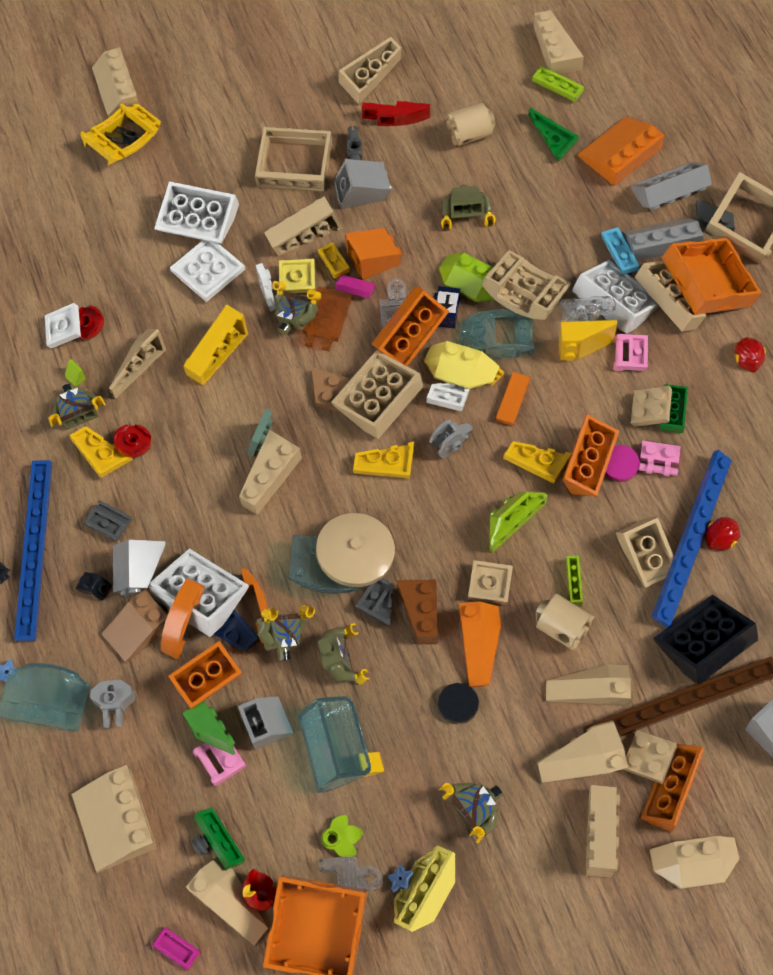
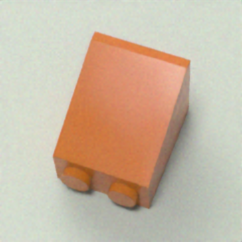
(372, 251)

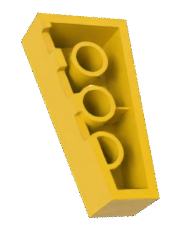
(216, 345)

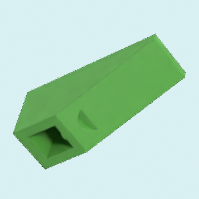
(207, 729)

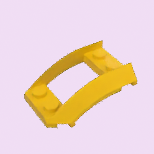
(97, 139)

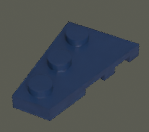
(237, 633)

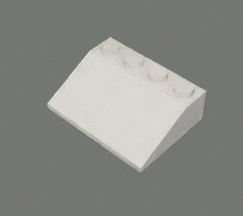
(197, 212)
(631, 299)
(219, 596)

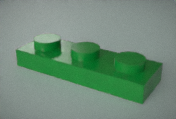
(219, 838)

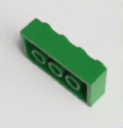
(677, 410)

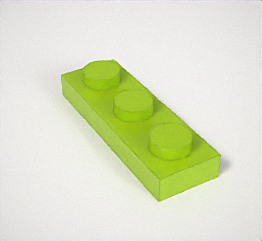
(558, 83)

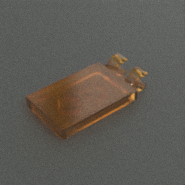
(329, 318)

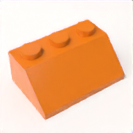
(205, 675)

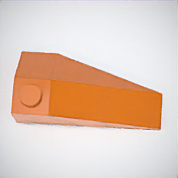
(480, 636)

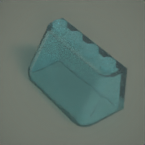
(334, 742)

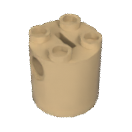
(470, 124)
(563, 621)

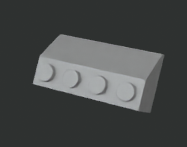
(672, 184)
(655, 239)

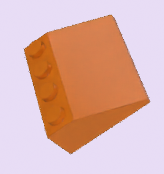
(622, 149)

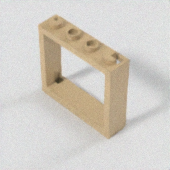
(293, 180)
(741, 244)

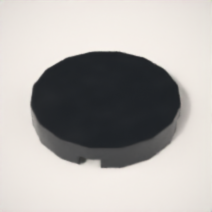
(458, 703)

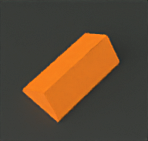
(590, 457)
(668, 798)

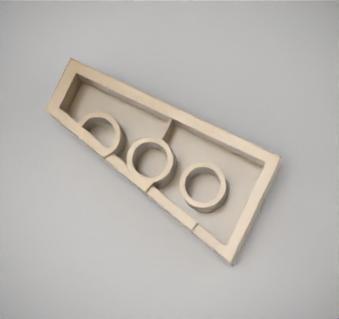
(556, 46)
(303, 227)
(269, 471)

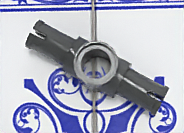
(354, 144)

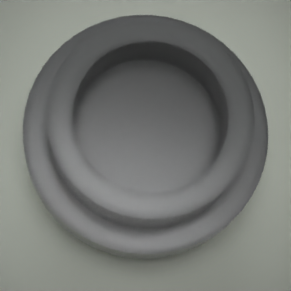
(201, 845)

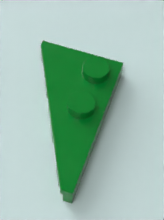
(556, 137)

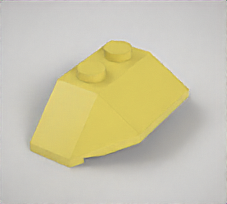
(460, 365)
(428, 890)

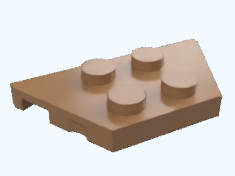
(327, 387)

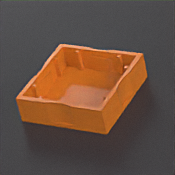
(711, 275)
(315, 927)

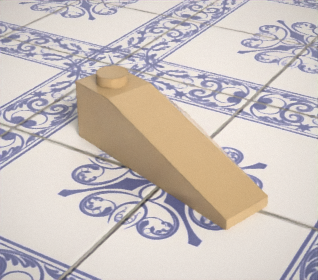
(142, 354)
(224, 896)

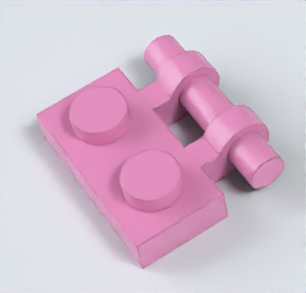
(662, 454)

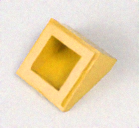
(376, 764)

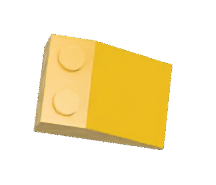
(584, 337)

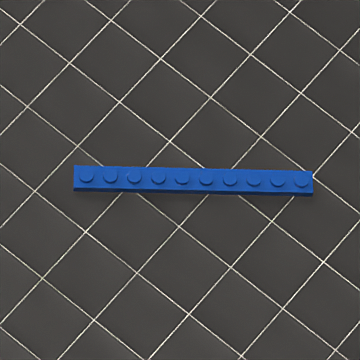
(691, 539)
(33, 552)

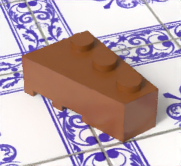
(420, 604)

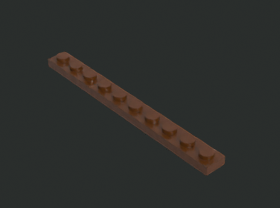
(690, 697)

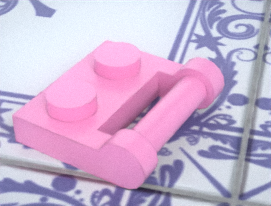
(636, 352)
(230, 763)

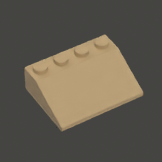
(378, 393)
(113, 819)

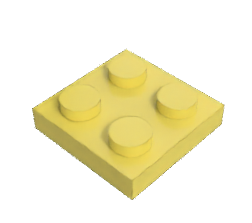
(297, 275)

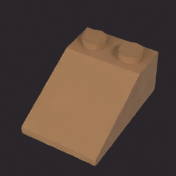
(135, 626)

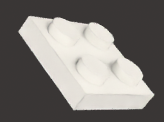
(62, 325)

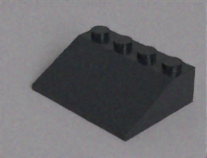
(707, 638)

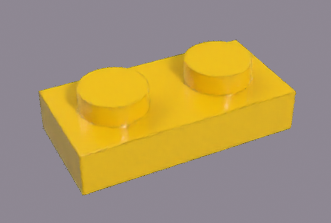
(333, 260)

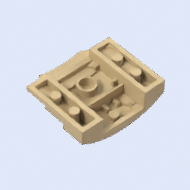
(524, 287)

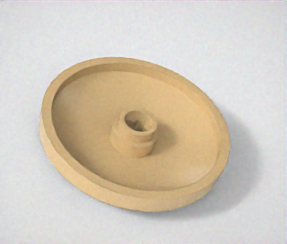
(355, 550)

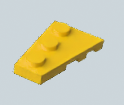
(98, 452)
(538, 461)
(386, 462)

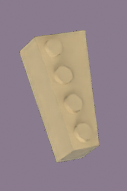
(369, 69)
(663, 289)
(601, 831)

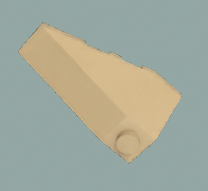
(599, 685)
(588, 755)

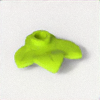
(345, 836)

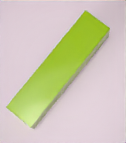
(574, 580)

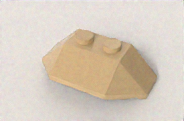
(696, 861)

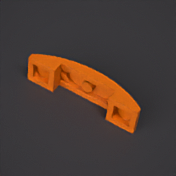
(254, 586)
(179, 616)

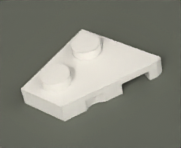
(266, 285)
(448, 396)

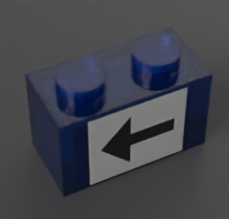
(449, 298)

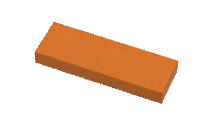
(513, 399)

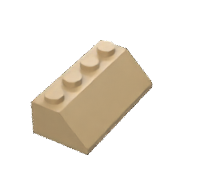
(114, 81)

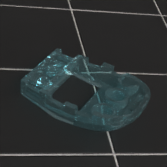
(480, 334)

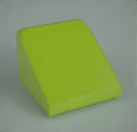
(74, 373)

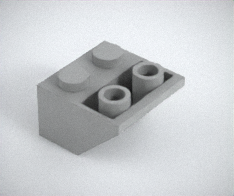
(265, 721)

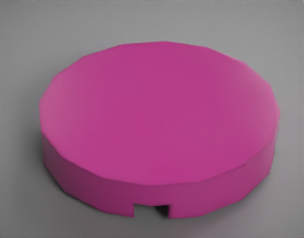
(622, 464)

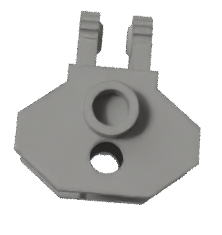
(450, 437)
(112, 698)

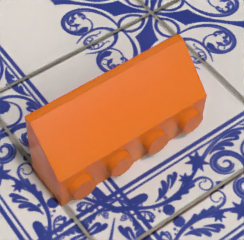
(410, 326)

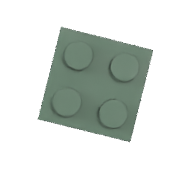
(260, 433)

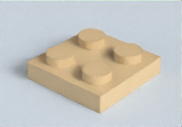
(651, 406)
(490, 582)
(650, 756)

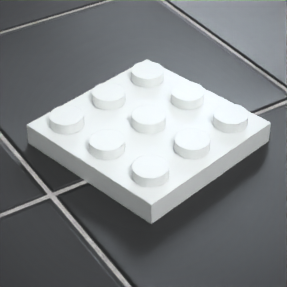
(207, 269)

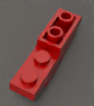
(399, 115)

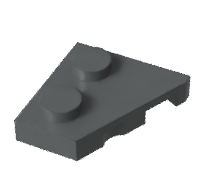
(705, 212)
(378, 601)

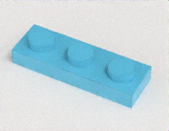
(620, 251)

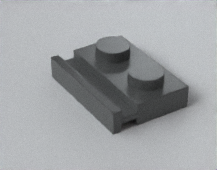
(108, 521)

